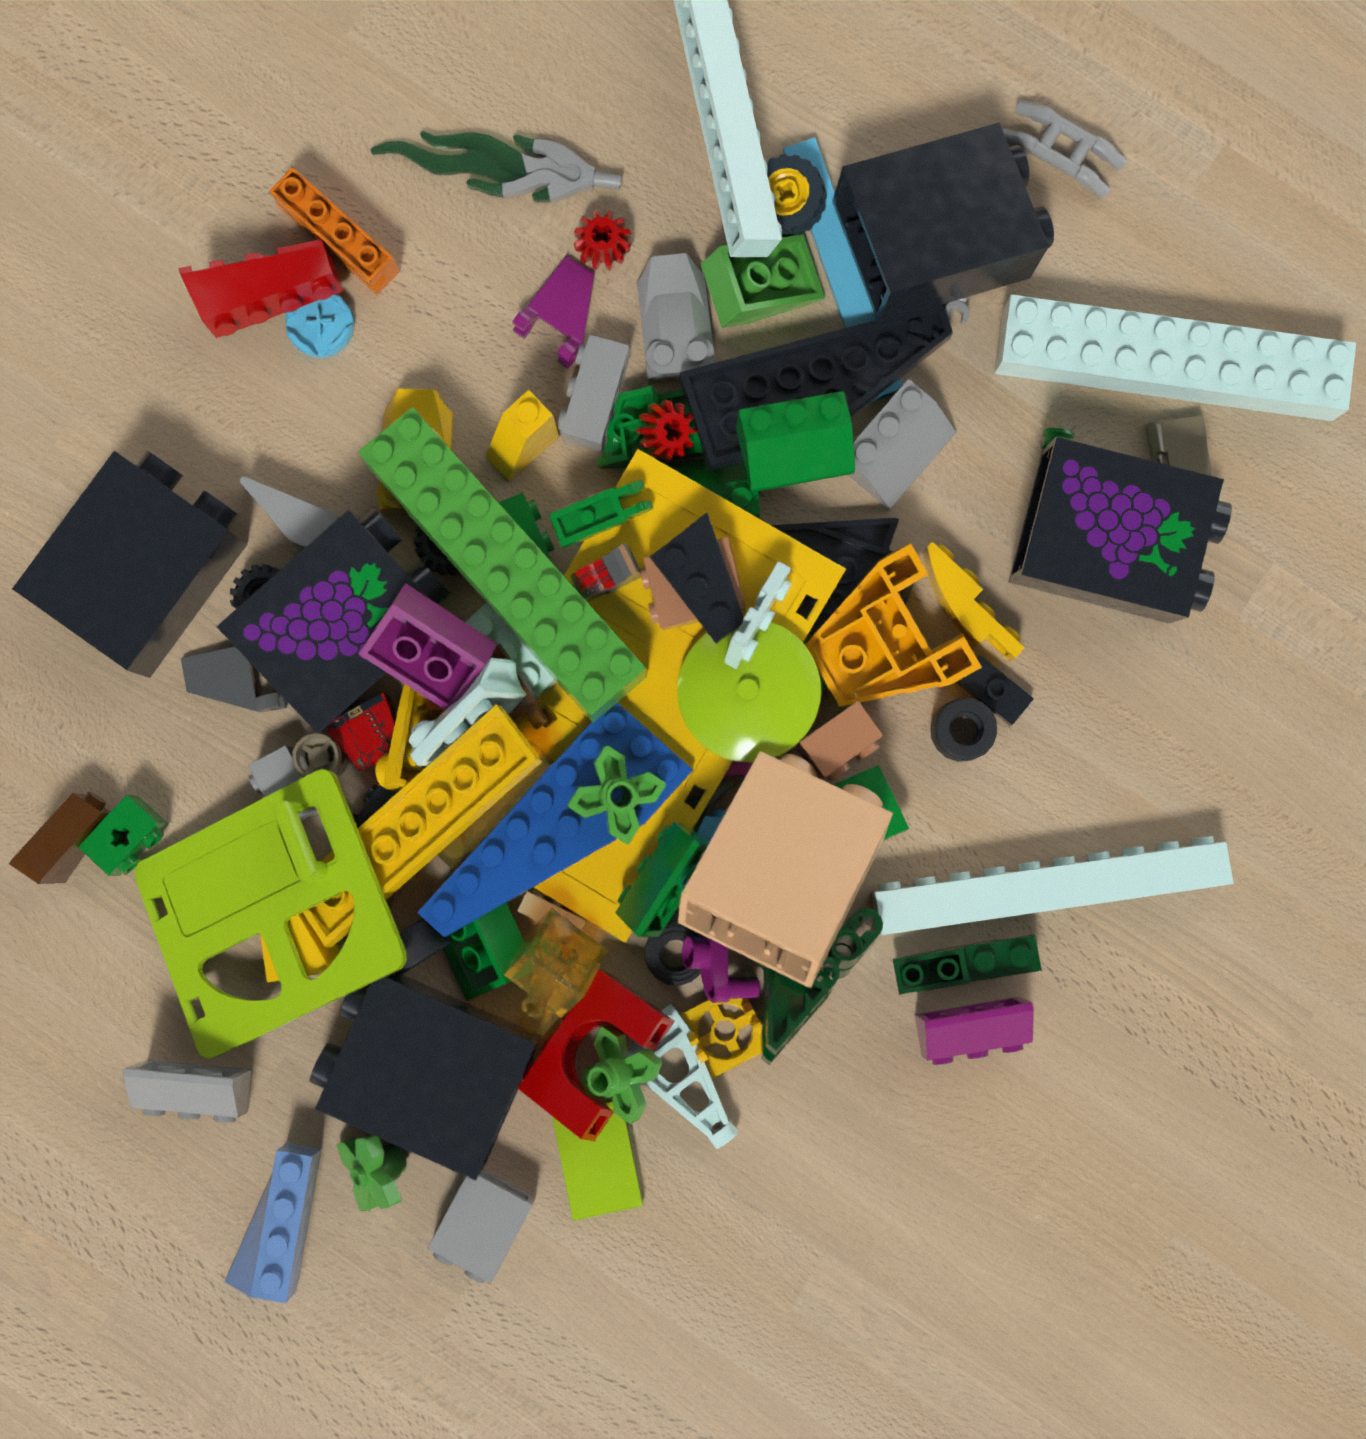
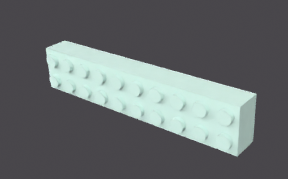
(1175, 358)

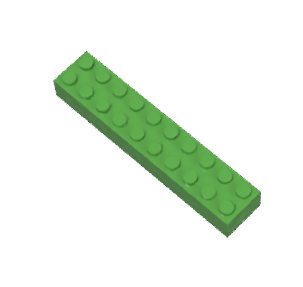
(503, 565)

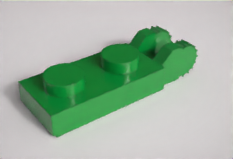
(597, 514)

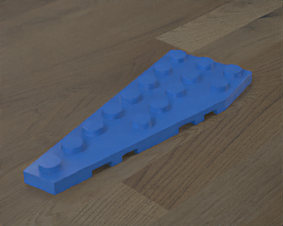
(542, 832)

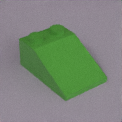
(762, 286)

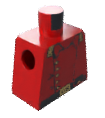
(365, 731)

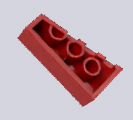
(261, 286)

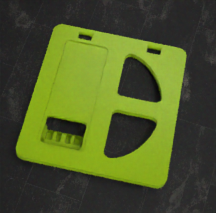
(249, 881)

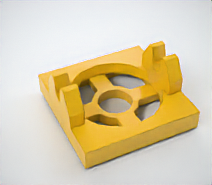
(715, 1064)

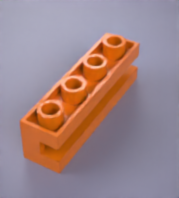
(339, 233)

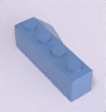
(275, 1240)

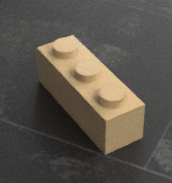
(536, 906)

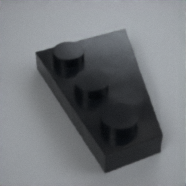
(700, 578)

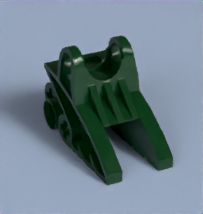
(793, 1004)

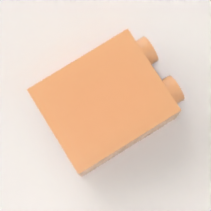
(785, 866)

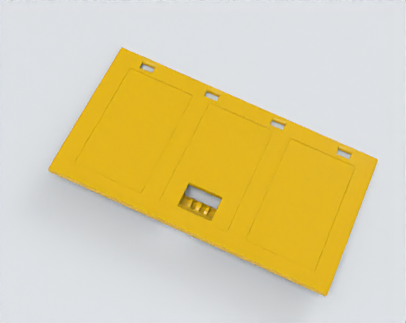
(597, 881)

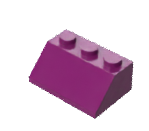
(428, 648)
(975, 1029)

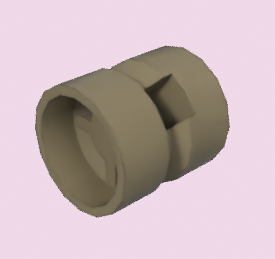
(317, 753)

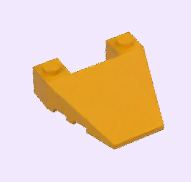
(875, 646)

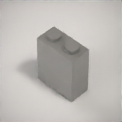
(481, 1226)

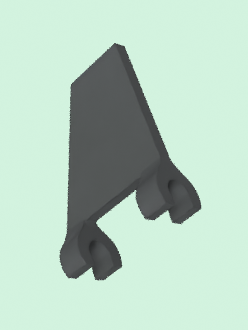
(227, 678)

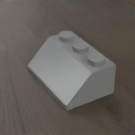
(900, 444)
(188, 1089)

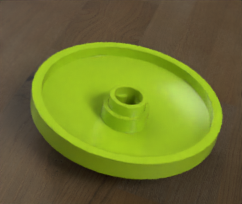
(758, 706)

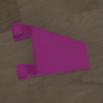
(562, 305)

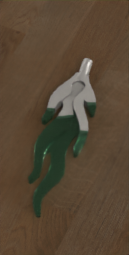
(559, 171)

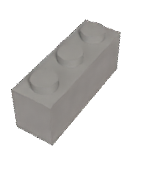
(594, 392)

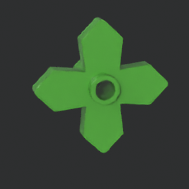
(620, 814)
(620, 1074)
(373, 1170)

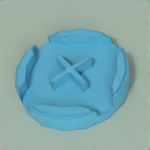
(321, 327)

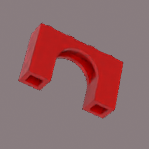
(553, 1077)

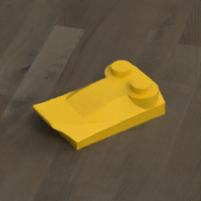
(432, 410)
(397, 767)

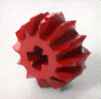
(602, 228)
(656, 435)

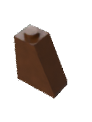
(54, 848)

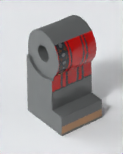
(607, 573)

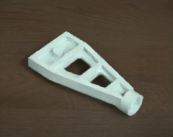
(670, 1092)

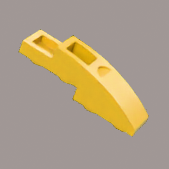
(956, 595)

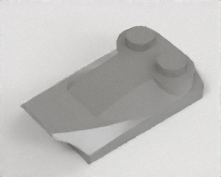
(674, 317)

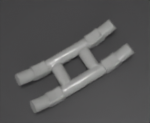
(1071, 165)

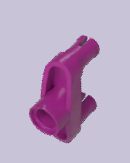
(712, 960)

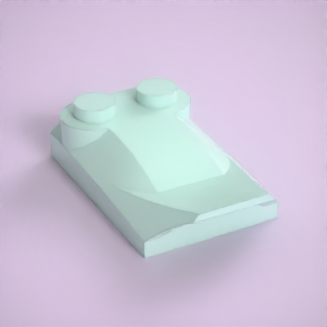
(493, 686)

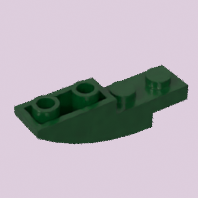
(967, 964)

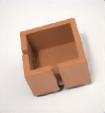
(840, 740)

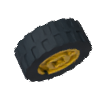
(797, 193)

